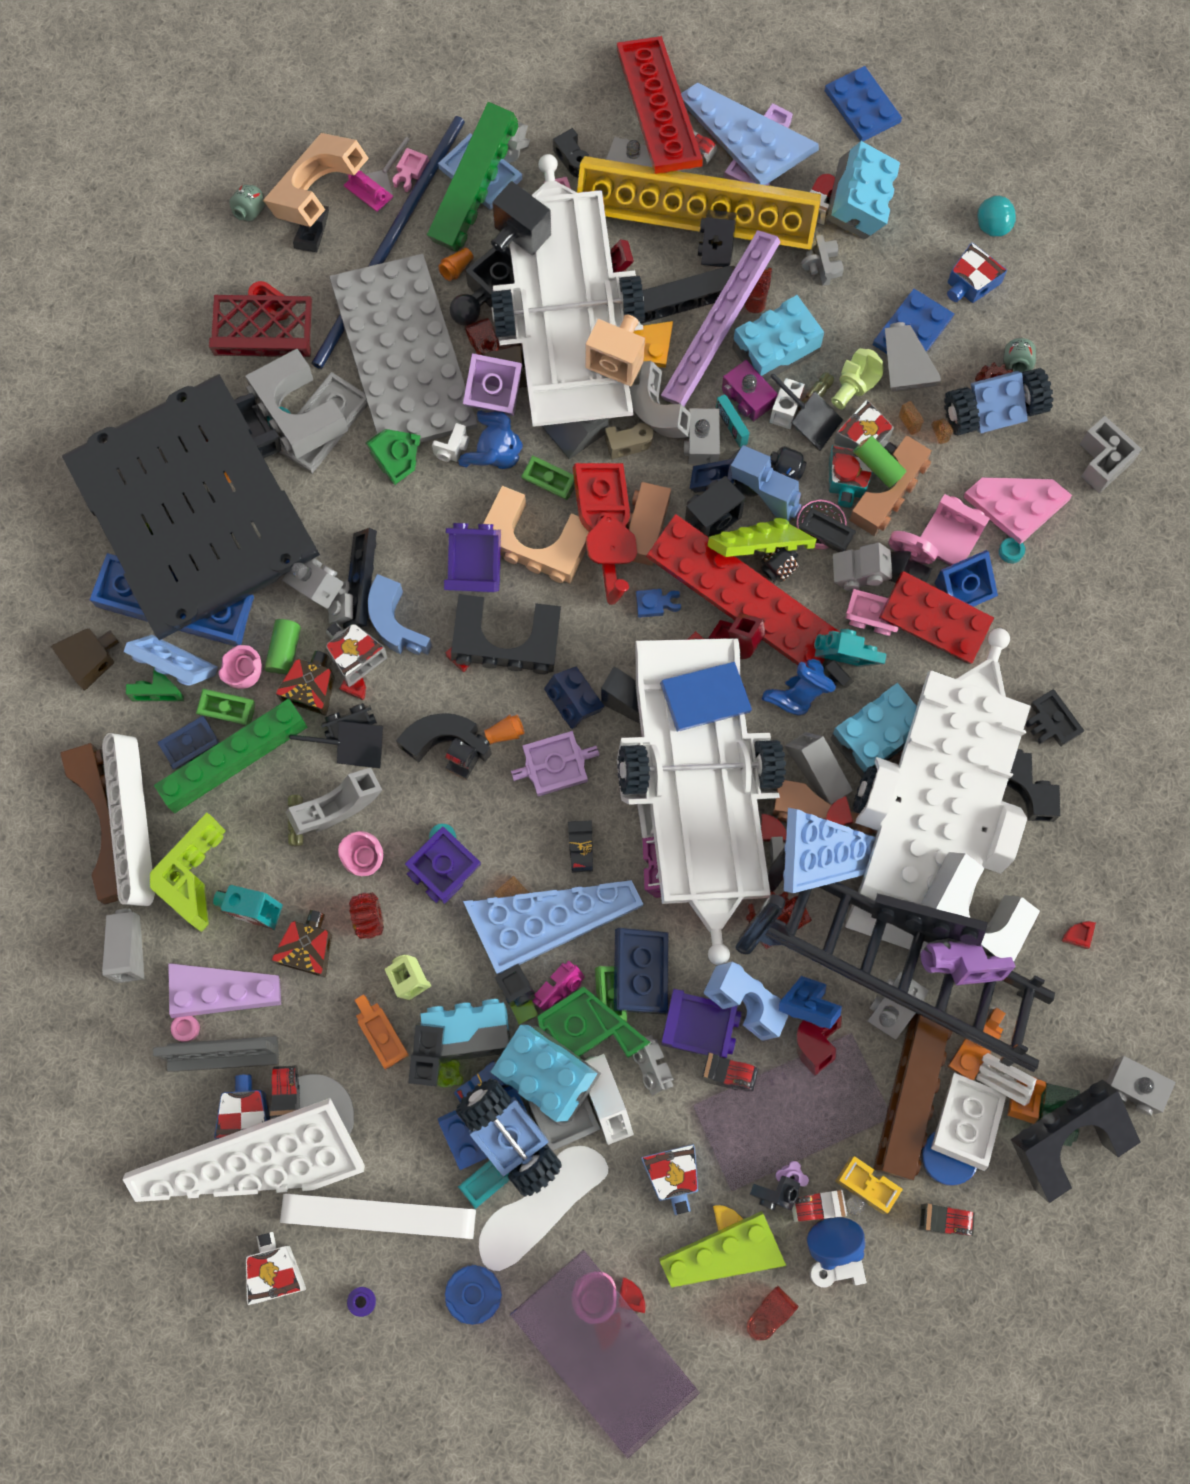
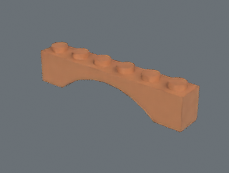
(801, 797)

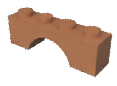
(874, 508)

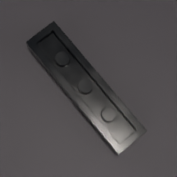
(361, 574)
(929, 920)

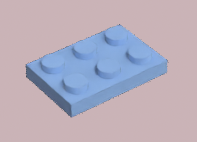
(505, 174)
(170, 660)

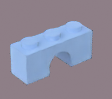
(732, 985)

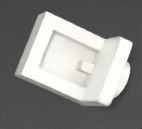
(457, 442)

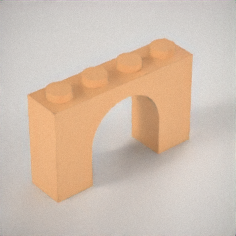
(327, 154)
(557, 560)

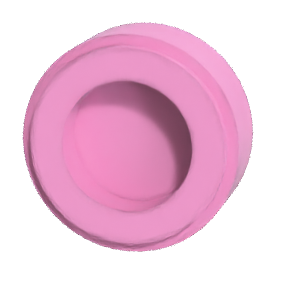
(185, 1028)

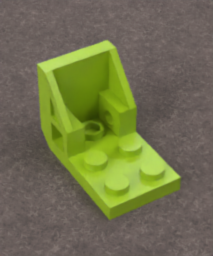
(176, 882)

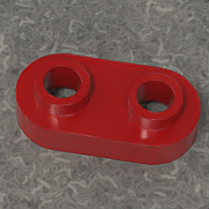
(264, 288)

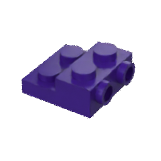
(441, 866)

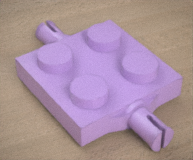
(555, 763)

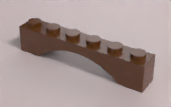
(85, 770)

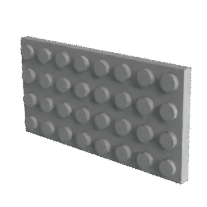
(402, 348)

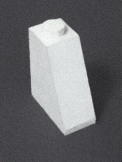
(609, 1103)

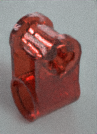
(761, 292)
(482, 336)
(774, 1310)

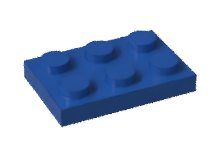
(863, 103)
(923, 315)
(459, 1140)

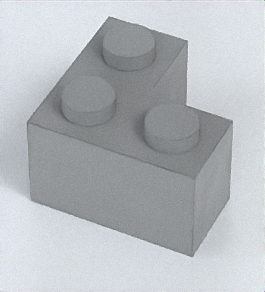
(1111, 451)

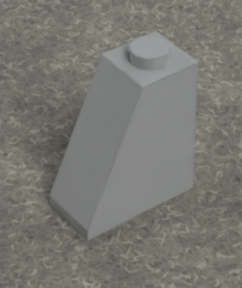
(908, 360)
(819, 766)
(123, 947)

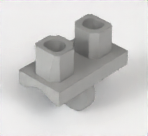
(517, 143)
(822, 251)

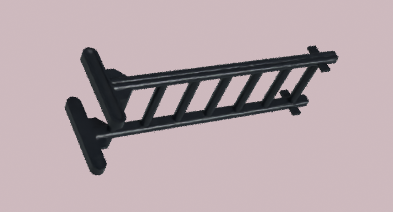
(771, 931)

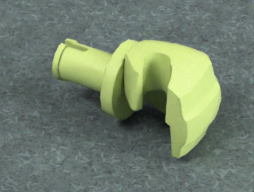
(858, 376)

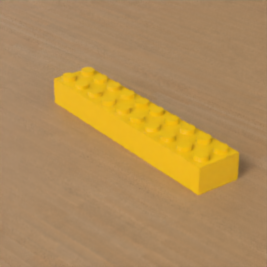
(684, 198)

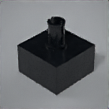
(520, 220)

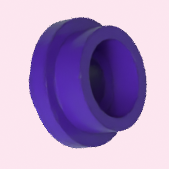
(370, 1301)

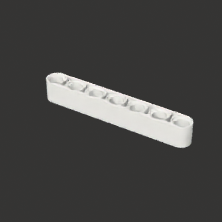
(127, 819)
(378, 1216)

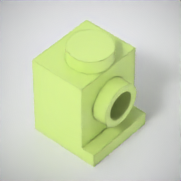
(407, 987)

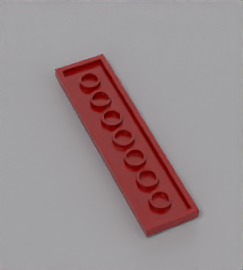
(659, 105)
(738, 589)

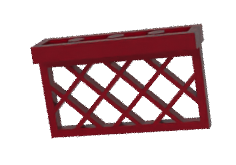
(257, 345)

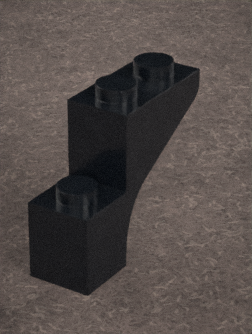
(1040, 798)

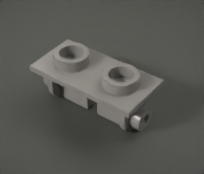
(654, 1076)

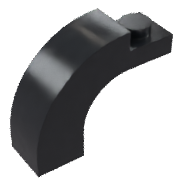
(441, 728)

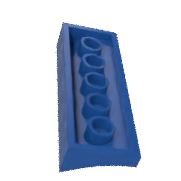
(115, 595)

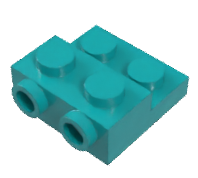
(847, 649)

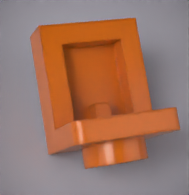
(1030, 1111)

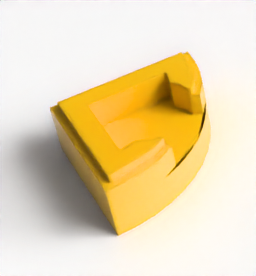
(725, 1216)

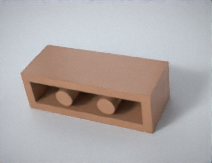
(648, 517)

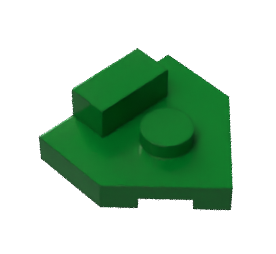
(394, 453)

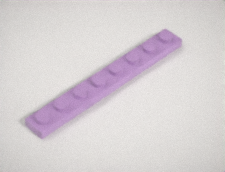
(720, 318)

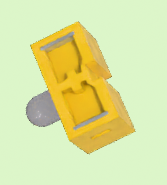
(866, 1188)

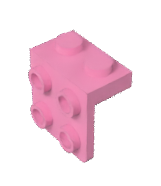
(954, 529)
(866, 609)

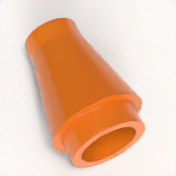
(453, 265)
(506, 729)

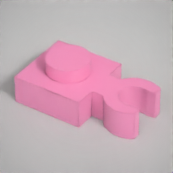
(410, 166)

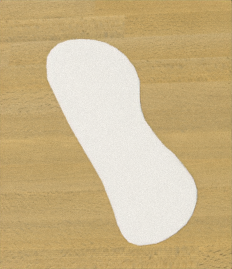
(525, 1222)

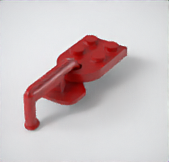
(604, 514)

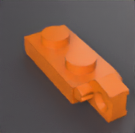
(380, 1033)
(969, 1055)

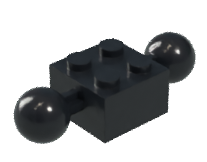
(488, 271)
(717, 507)

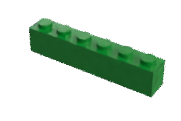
(473, 177)
(230, 756)

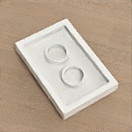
(969, 1121)

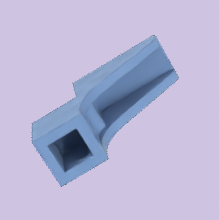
(775, 489)

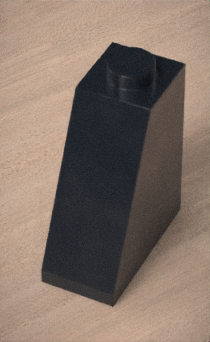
(620, 694)

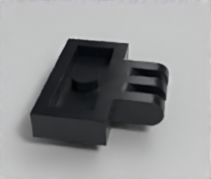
(1053, 719)

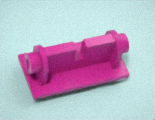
(368, 190)
(567, 979)

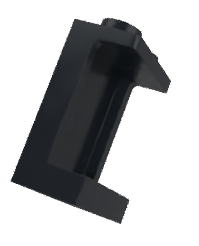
(264, 438)

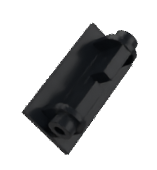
(357, 714)

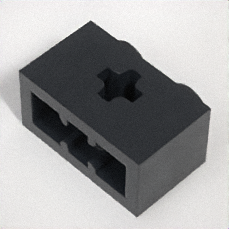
(722, 225)

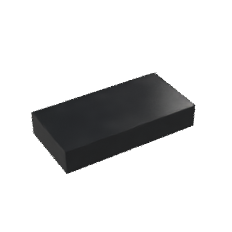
(827, 530)

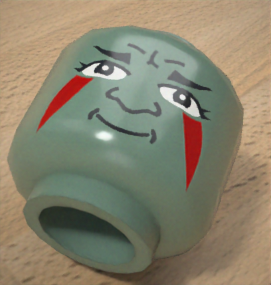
(247, 202)
(1019, 355)

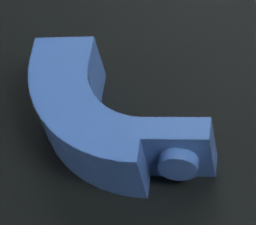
(381, 605)

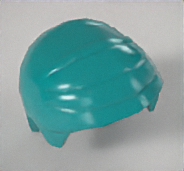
(996, 216)

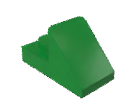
(160, 690)

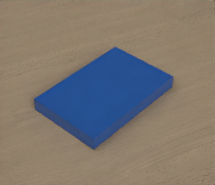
(705, 696)

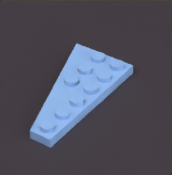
(752, 140)
(822, 852)
(537, 922)

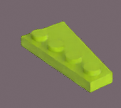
(761, 537)
(726, 1253)

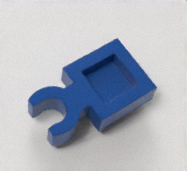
(652, 603)

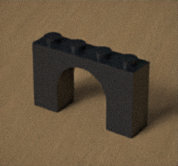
(472, 647)
(1042, 1142)

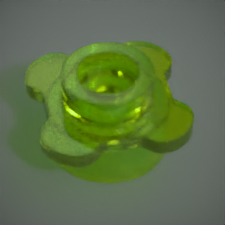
(449, 1080)

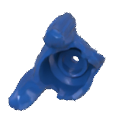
(496, 444)
(803, 688)

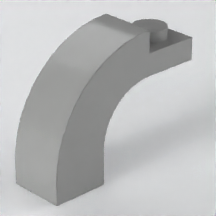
(664, 419)
(343, 802)

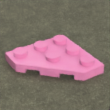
(1017, 503)

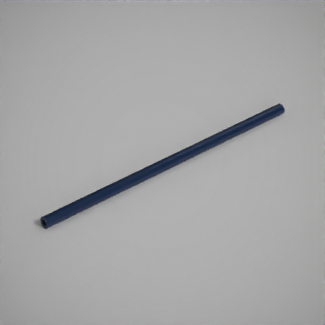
(395, 229)

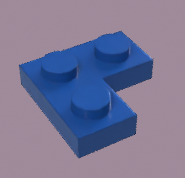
(805, 1003)

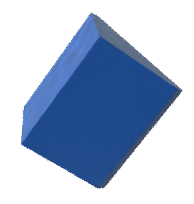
(969, 579)

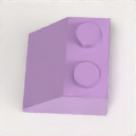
(492, 384)

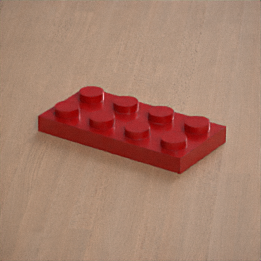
(936, 617)

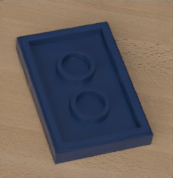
(641, 971)

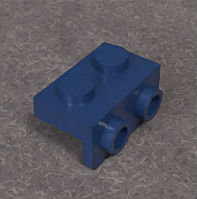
(573, 696)
(188, 742)

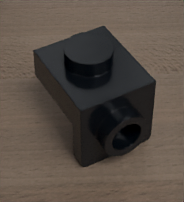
(515, 986)
(784, 1196)

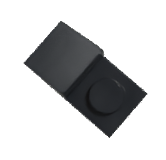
(901, 562)

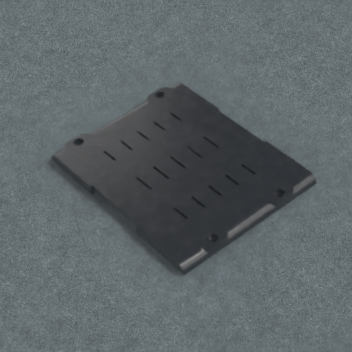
(148, 556)

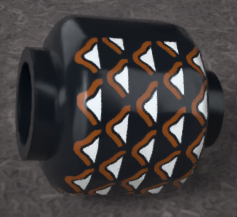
(779, 564)

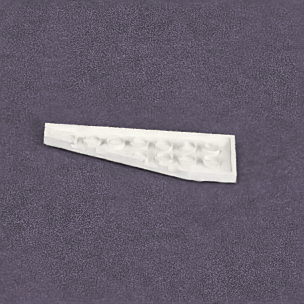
(281, 1154)

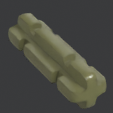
(824, 383)
(293, 839)

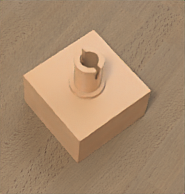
(615, 350)

